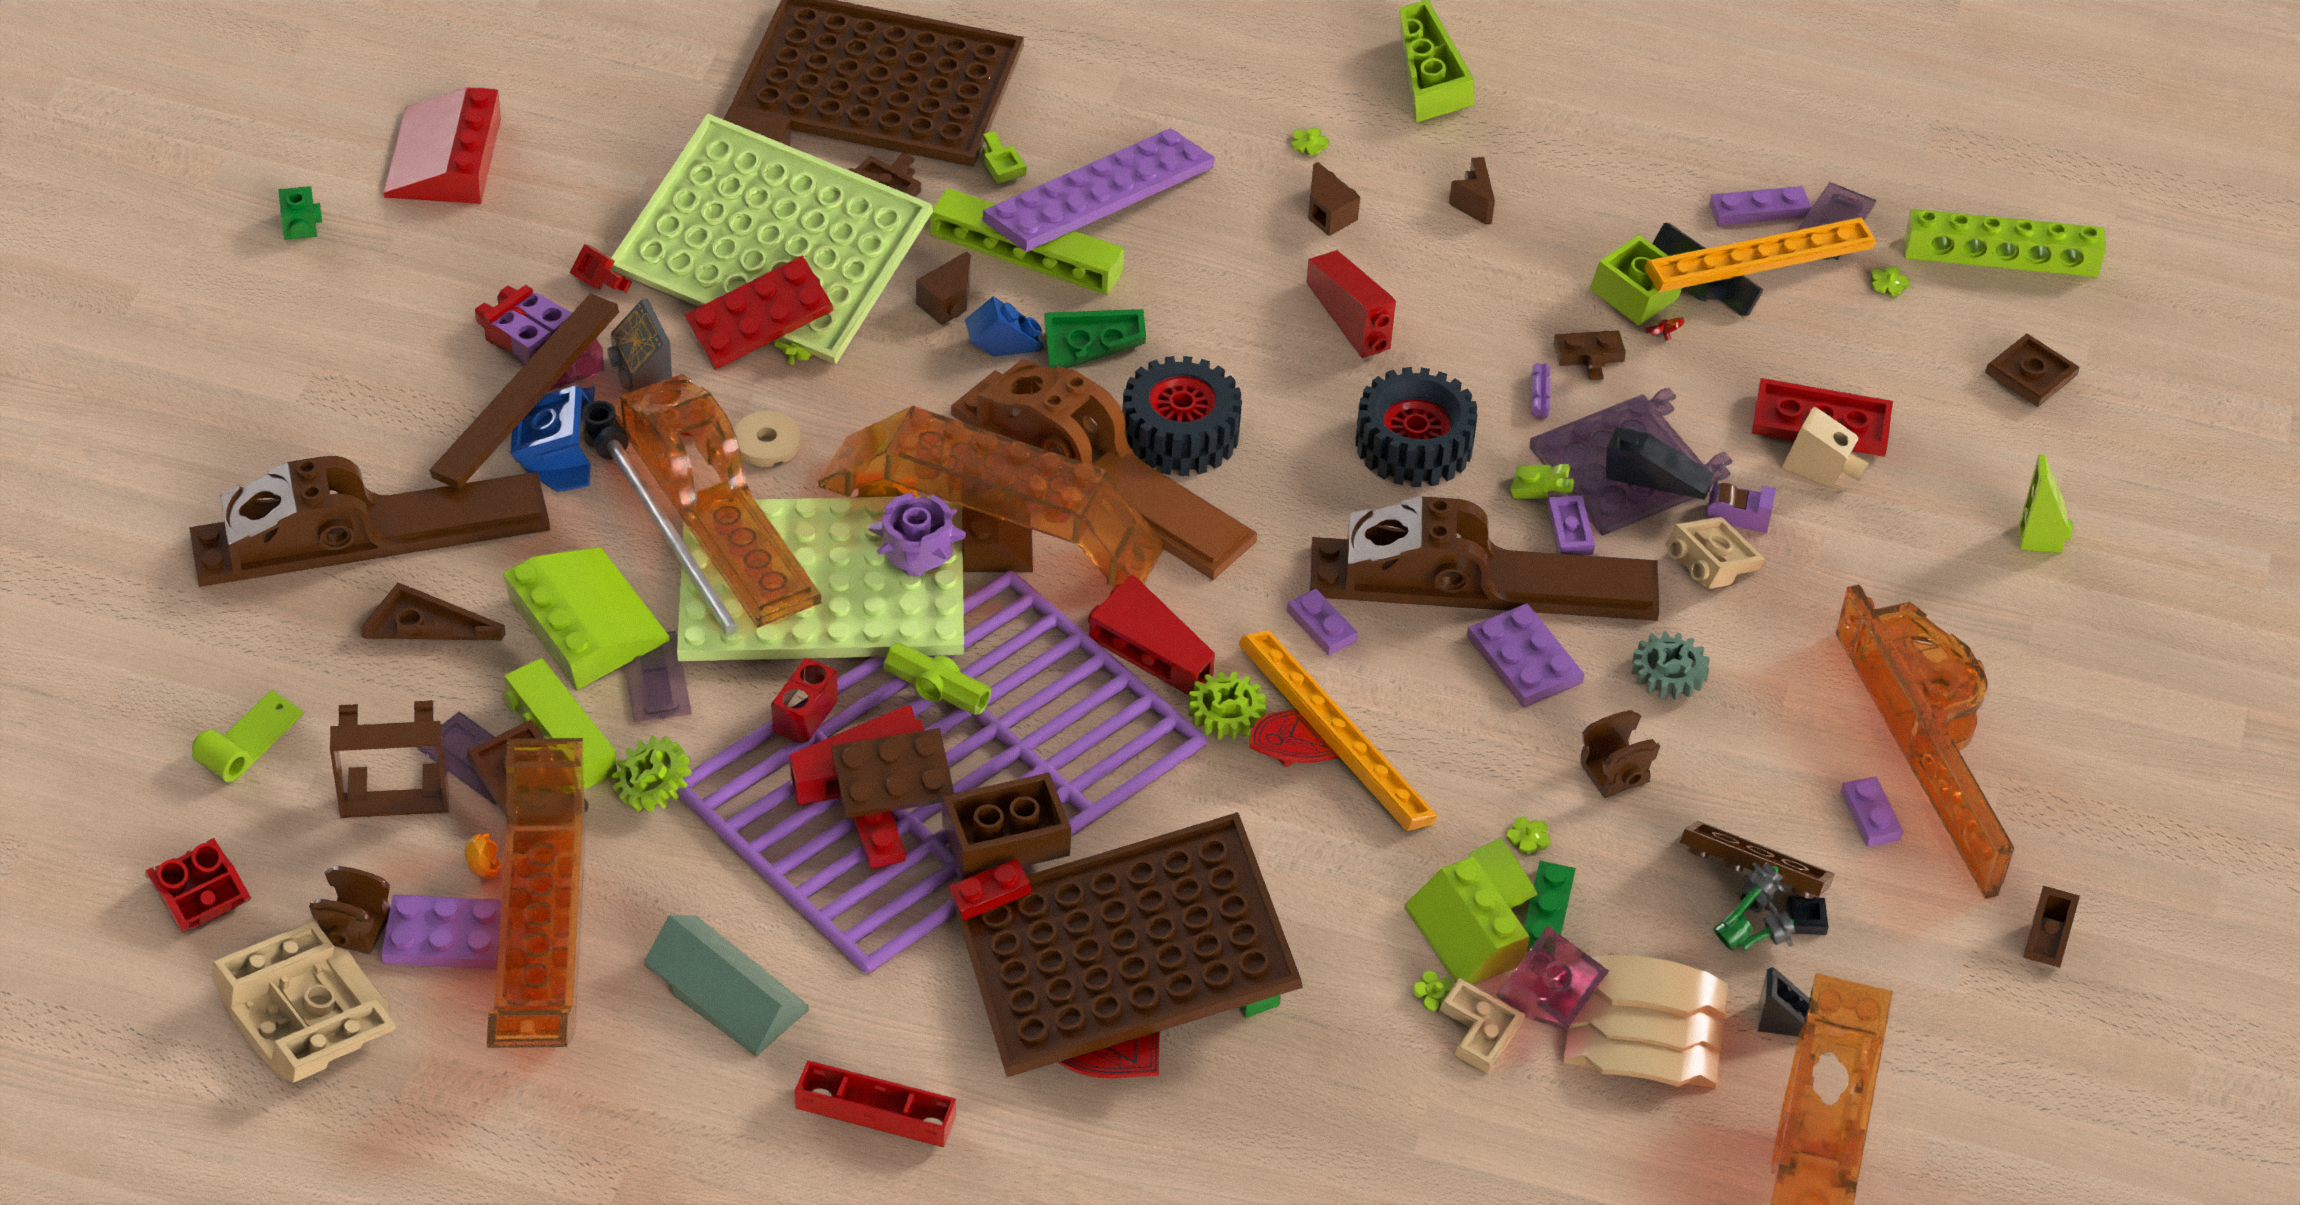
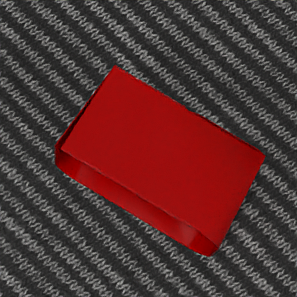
(803, 722)

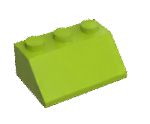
(1468, 923)

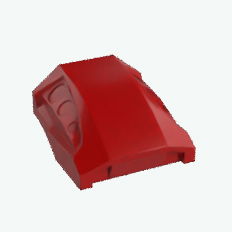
(198, 886)

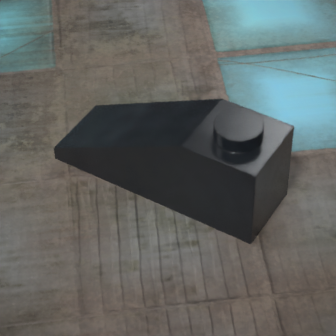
(1650, 463)

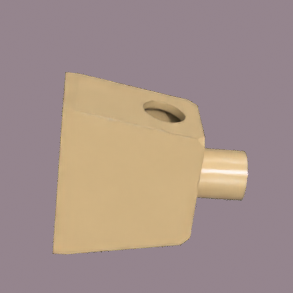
(1824, 451)

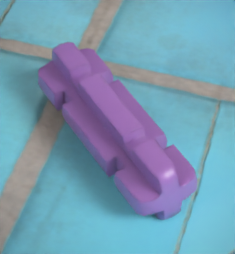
(1540, 390)

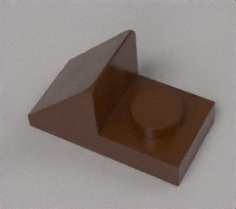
(1475, 193)
(2051, 926)

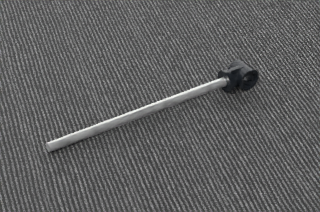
(610, 441)

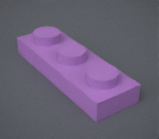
(1760, 205)

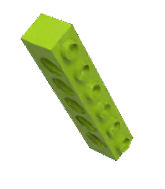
(2004, 243)

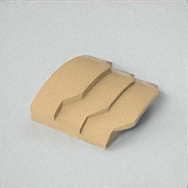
(300, 1001)
(1651, 1022)

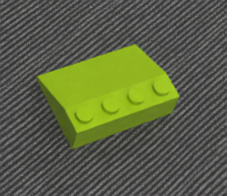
(583, 612)

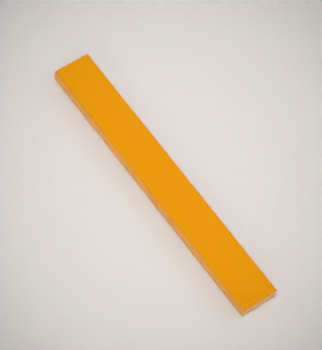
(1759, 254)
(1338, 730)

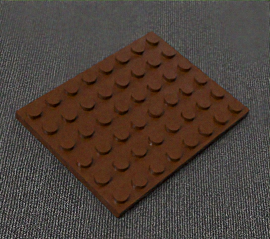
(880, 78)
(1129, 945)

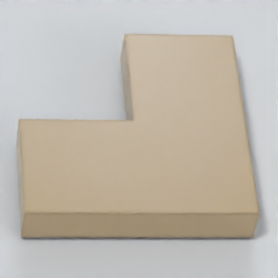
(1489, 1020)

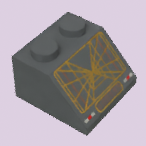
(640, 349)

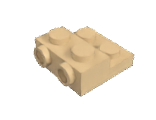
(1712, 551)

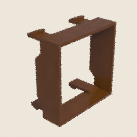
(420, 733)

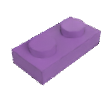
(1571, 525)
(1322, 622)
(1871, 811)

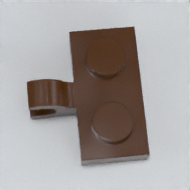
(895, 176)
(1591, 349)

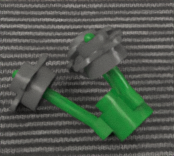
(1755, 896)

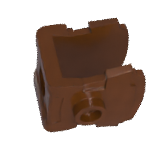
(1609, 757)
(359, 912)

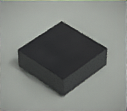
(1808, 915)

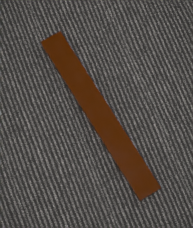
(524, 391)

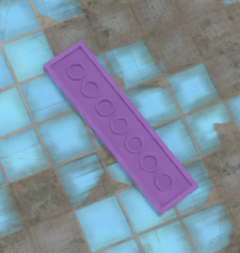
(1097, 189)

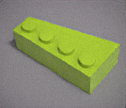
(1434, 66)

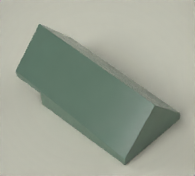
(722, 983)

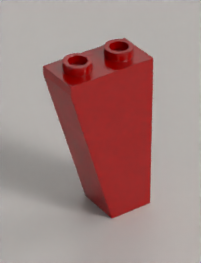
(1353, 301)
(1150, 636)
(813, 767)

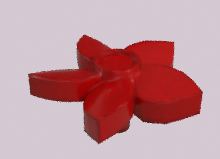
(1666, 327)

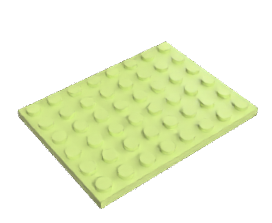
(753, 204)
(863, 596)

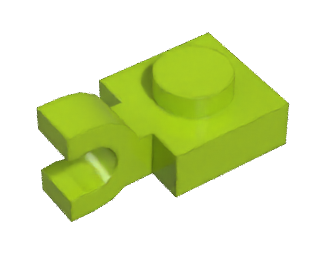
(1001, 161)
(1537, 480)

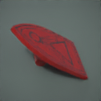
(1289, 739)
(1123, 1060)

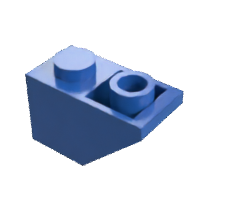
(1003, 330)

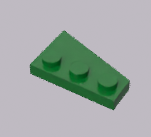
(1090, 335)

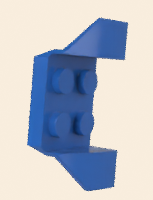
(550, 439)

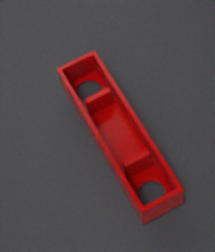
(864, 1102)

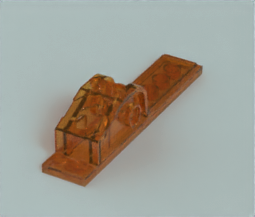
(721, 516)
(1930, 708)
(1851, 1024)

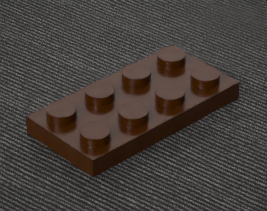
(1742, 853)

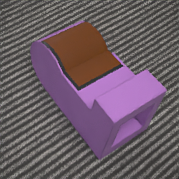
(1742, 506)

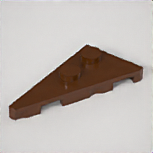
(417, 615)

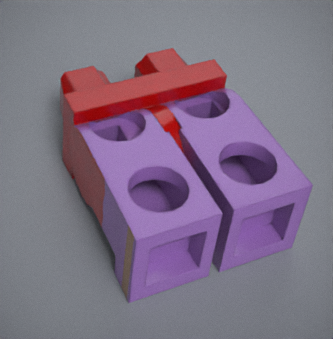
(520, 321)

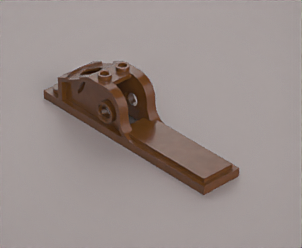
(371, 522)
(1489, 575)

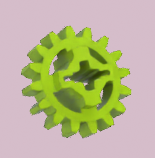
(1226, 705)
(649, 776)

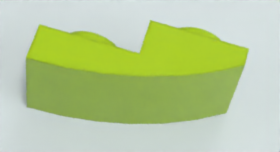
(1504, 872)

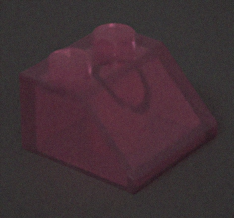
(1552, 981)

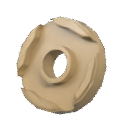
(767, 424)

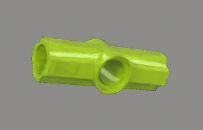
(937, 678)

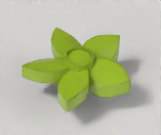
(794, 350)

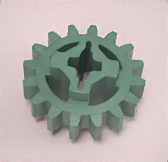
(1670, 665)

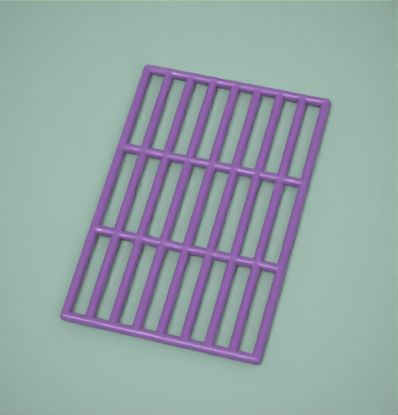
(913, 820)

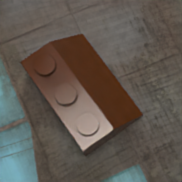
(995, 544)

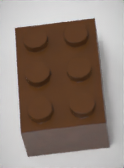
(1006, 823)

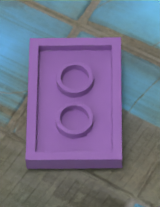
(1525, 655)
(442, 932)

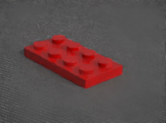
(759, 312)
(1785, 407)

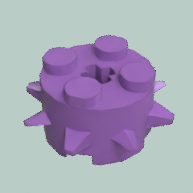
(917, 533)

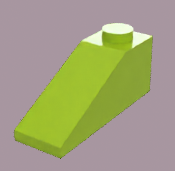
(2044, 514)

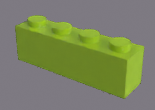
(543, 698)

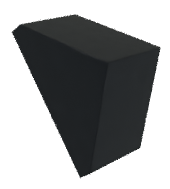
(1781, 1005)

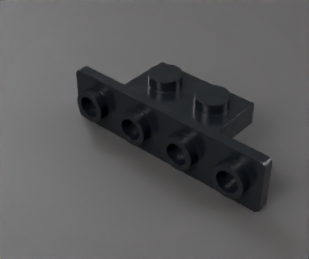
(1736, 292)

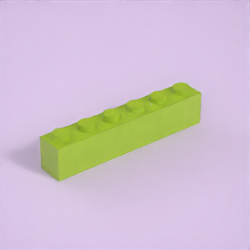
(1070, 257)

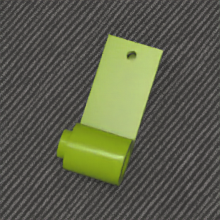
(248, 739)

